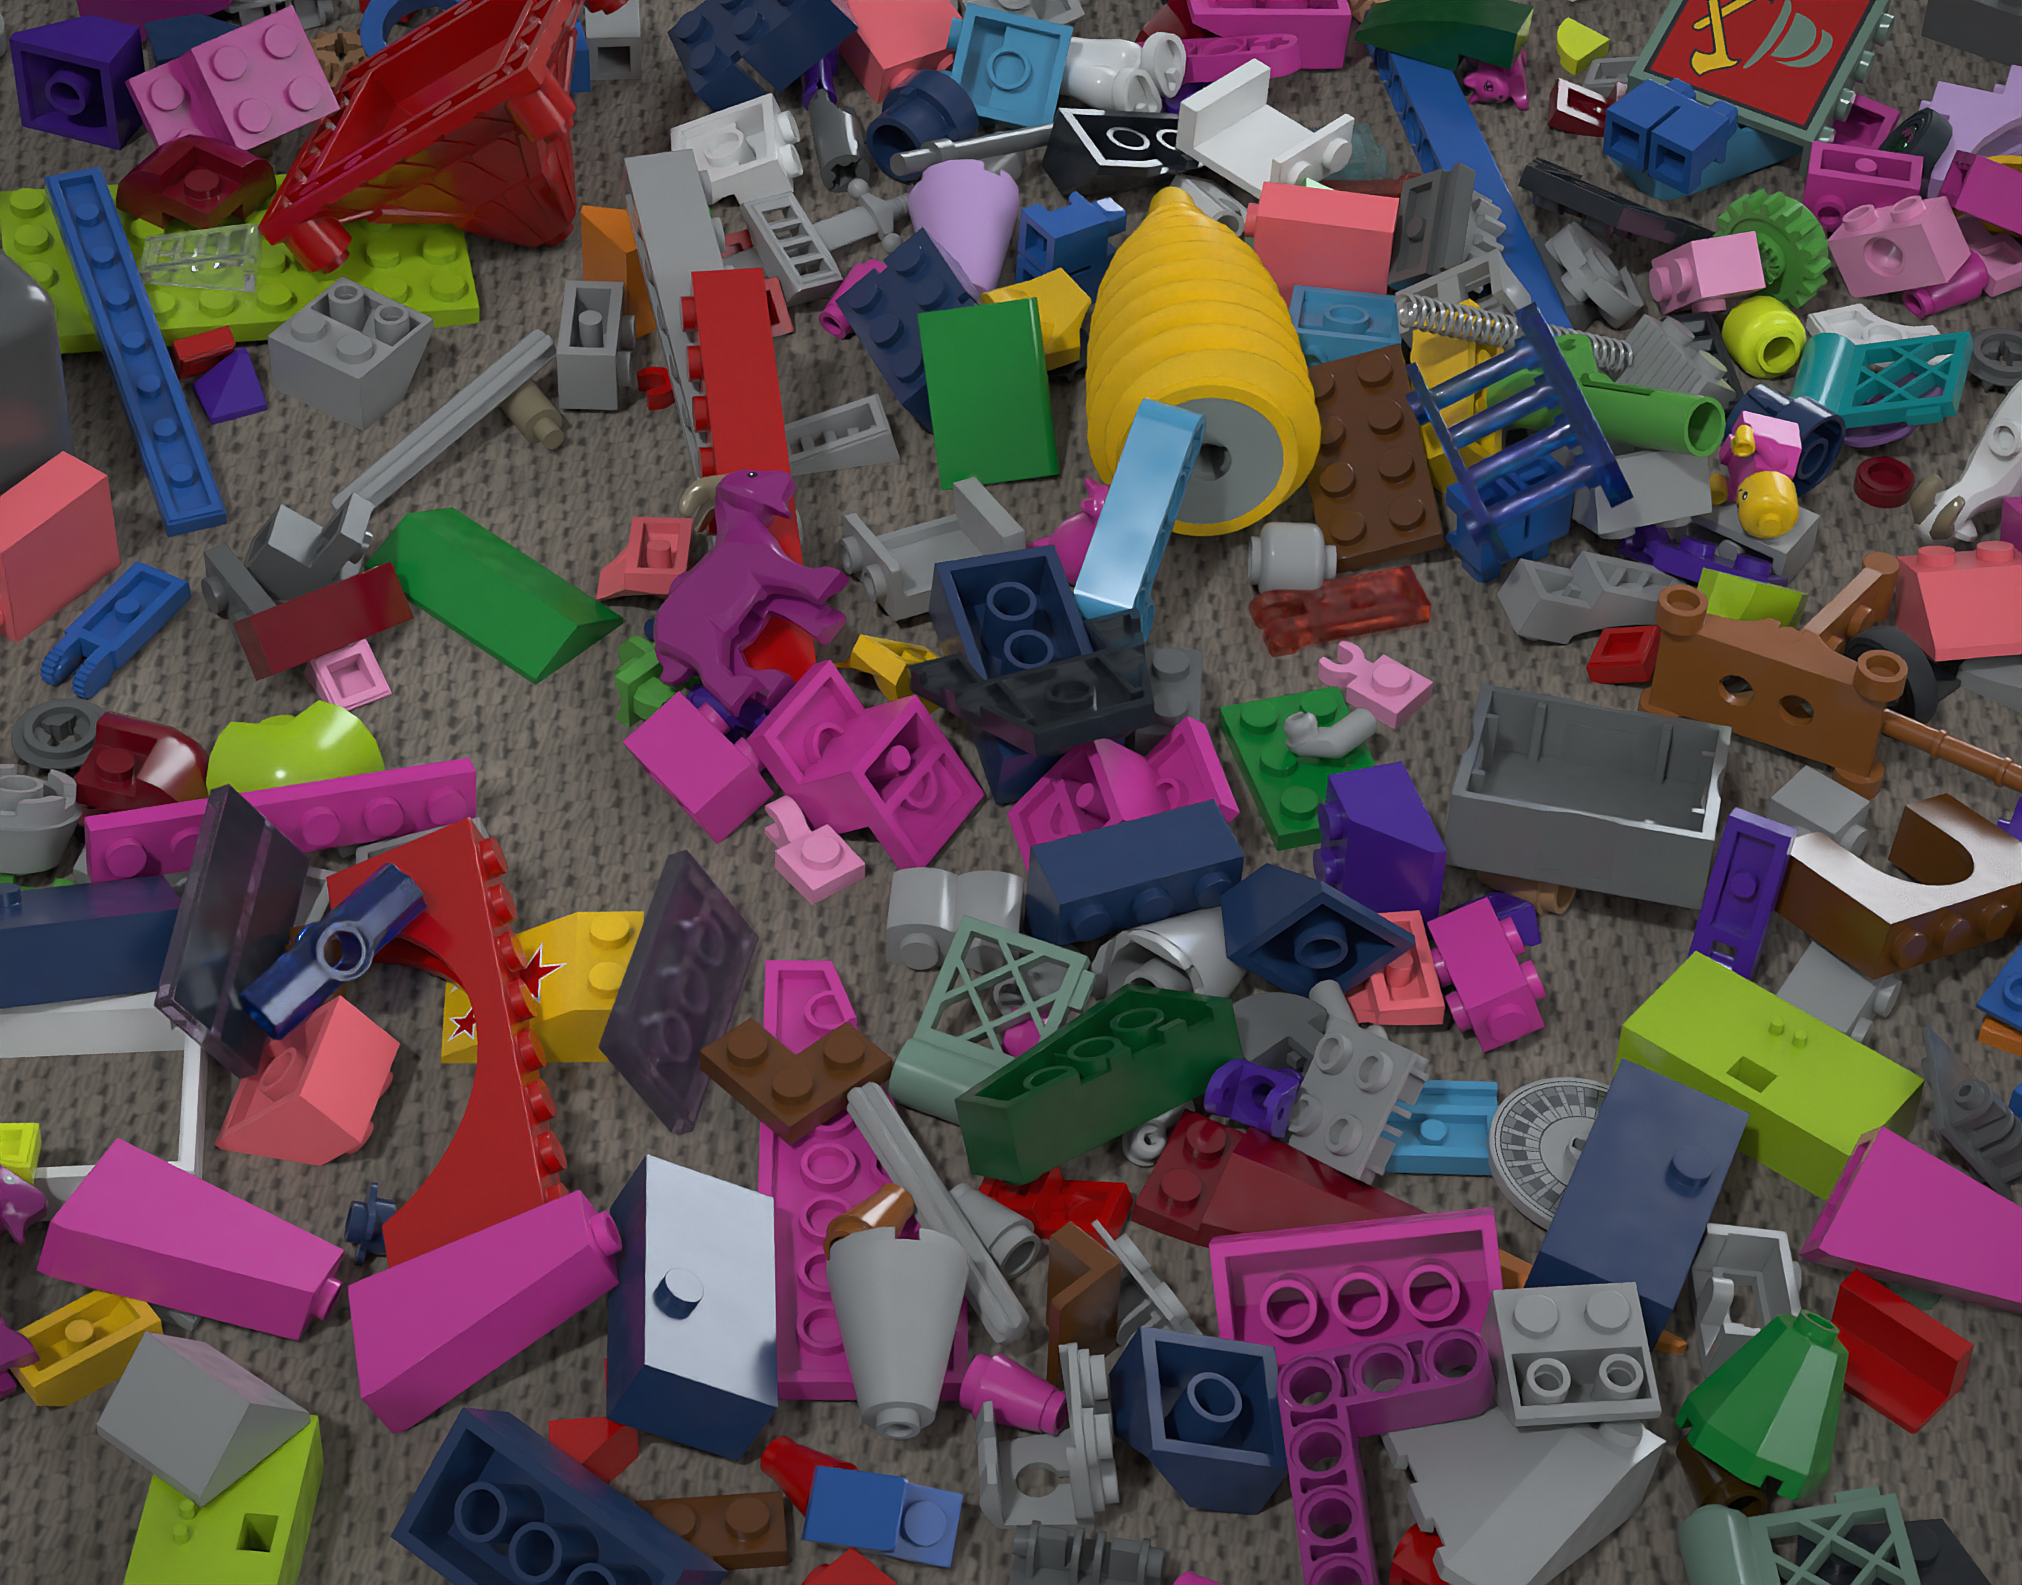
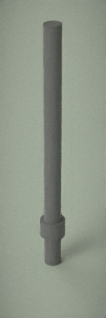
(975, 148)

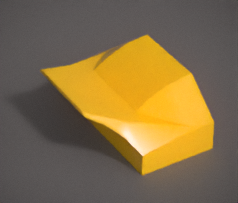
(1061, 312)
(889, 664)
(84, 1346)

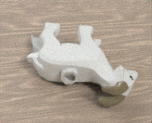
(1989, 476)

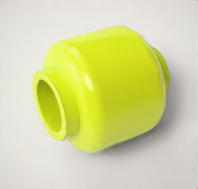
(1764, 337)

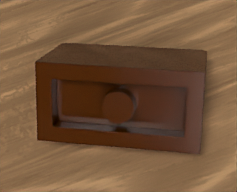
(1080, 1297)

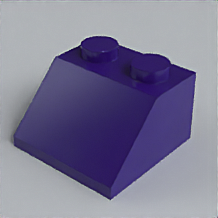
(75, 79)
(1380, 842)

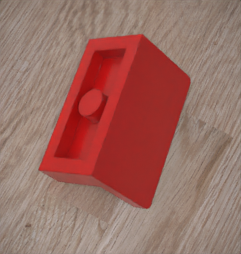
(1897, 1353)

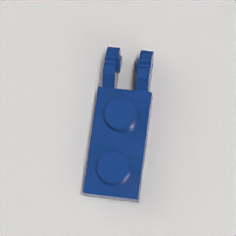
(115, 628)

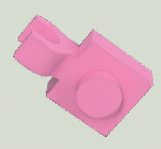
(1999, 253)
(811, 861)

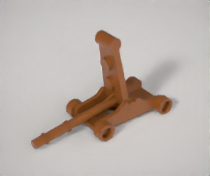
(1799, 666)

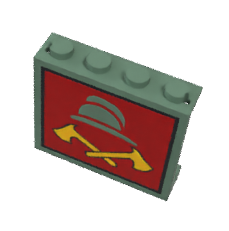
(1774, 60)

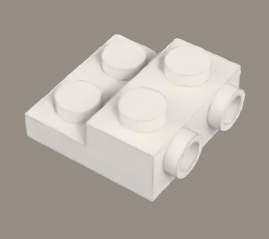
(744, 149)

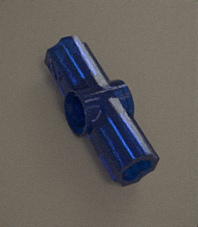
(302, 975)

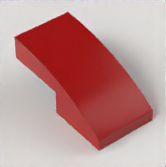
(1054, 1202)

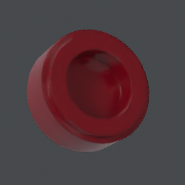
(1884, 482)

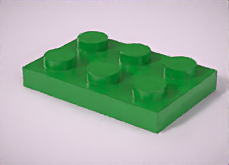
(1281, 783)

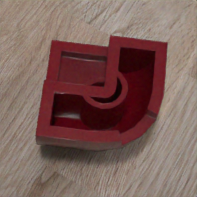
(196, 182)
(140, 766)

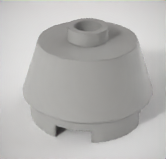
(35, 820)

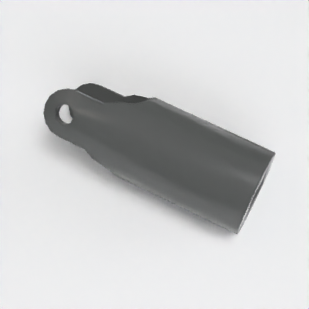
(837, 143)

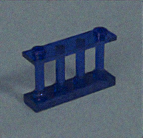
(1571, 429)

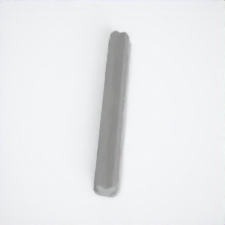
(450, 421)
(937, 1210)

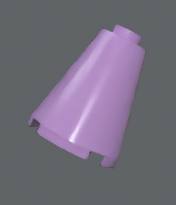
(968, 215)

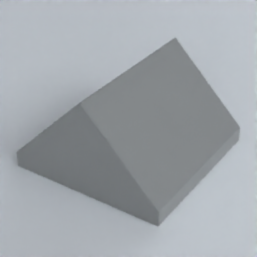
(195, 1416)

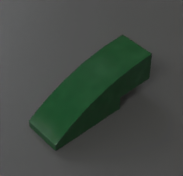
(1449, 30)

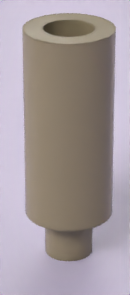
(534, 415)

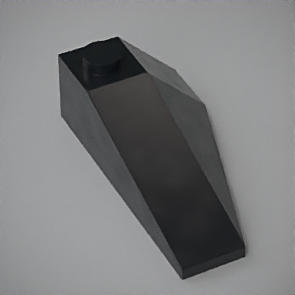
(1114, 151)

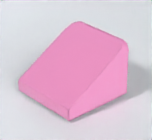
(348, 676)

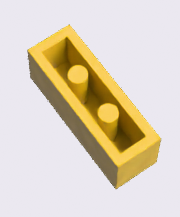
(1438, 361)

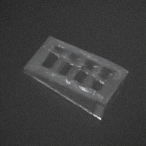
(213, 258)

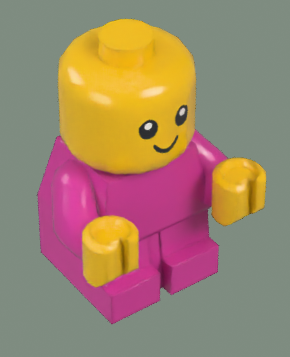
(1761, 468)

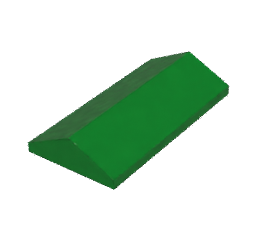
(492, 593)

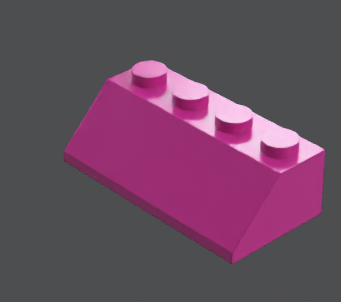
(1355, 1280)

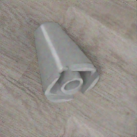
(1170, 954)
(897, 1321)

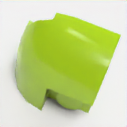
(293, 750)

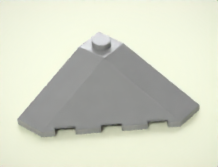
(1520, 1497)

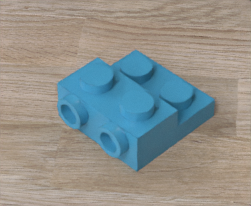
(1009, 65)
(1342, 322)

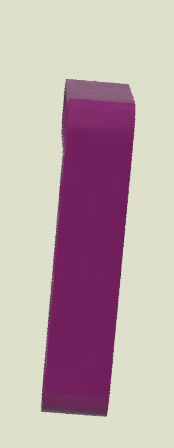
(1357, 1412)

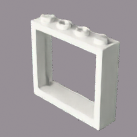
(108, 1026)

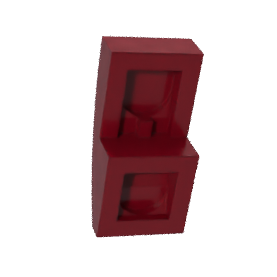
(1580, 109)

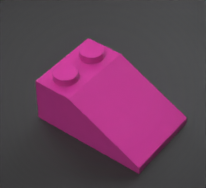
(1318, 24)

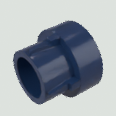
(918, 111)
(1819, 428)

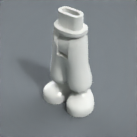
(1122, 73)

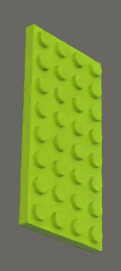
(408, 263)

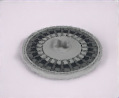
(1539, 1140)

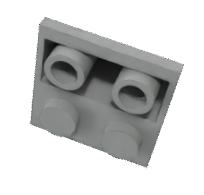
(349, 352)
(1570, 1354)

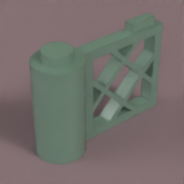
(941, 1067)
(1733, 1549)

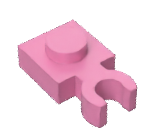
(1381, 687)

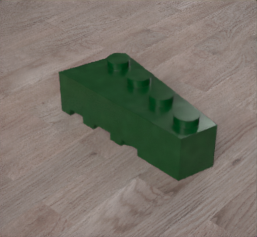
(1096, 1080)

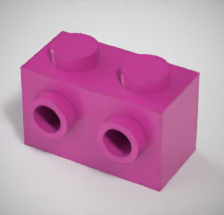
(1851, 176)
(699, 766)

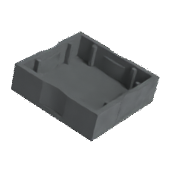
(1588, 796)

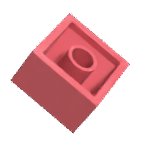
(1962, 601)
(313, 1089)

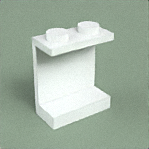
(1253, 143)

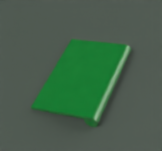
(989, 392)

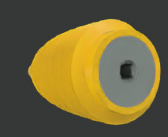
(1203, 329)

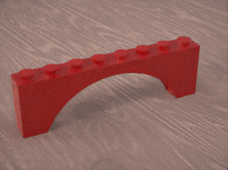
(504, 1147)

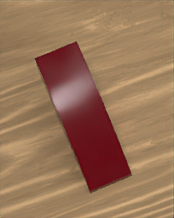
(323, 621)

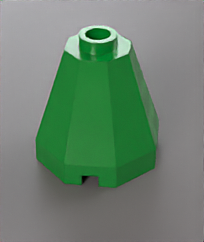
(1773, 1405)

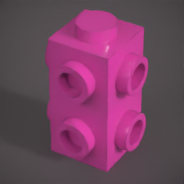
(1490, 985)

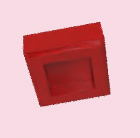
(201, 352)
(1625, 655)

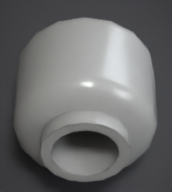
(1290, 557)

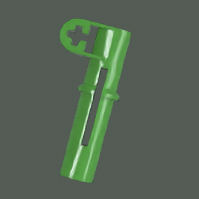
(1625, 411)

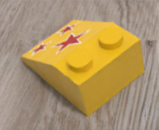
(573, 979)

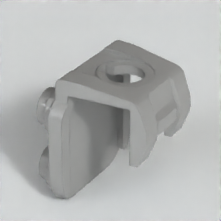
(1071, 1453)

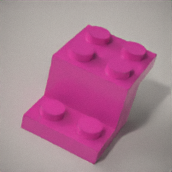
(237, 86)
(866, 766)
(1111, 784)

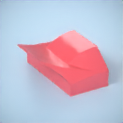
(651, 560)
(1405, 988)

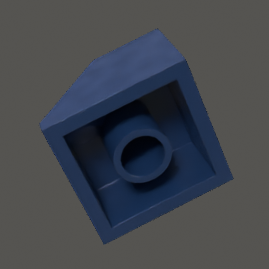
(1203, 1416)

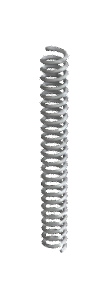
(1495, 330)

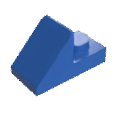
(882, 1516)

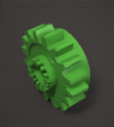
(1788, 241)

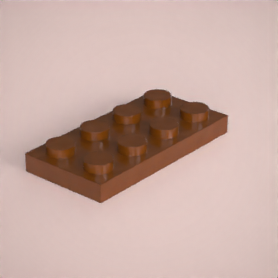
(1371, 466)

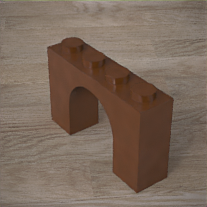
(1893, 924)

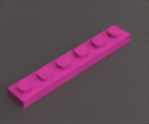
(308, 814)

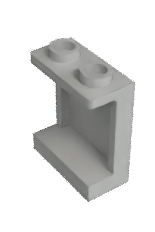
(901, 563)

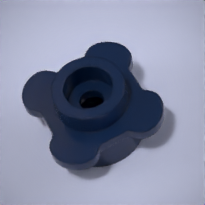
(365, 1223)

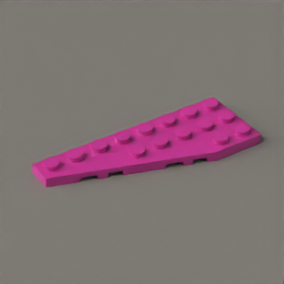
(810, 1187)

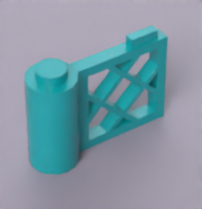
(1840, 378)

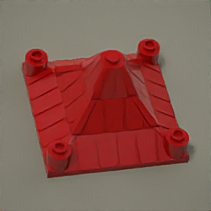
(445, 129)

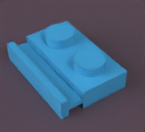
(1444, 1130)

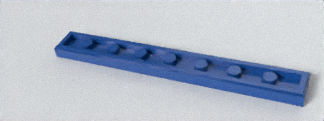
(135, 352)

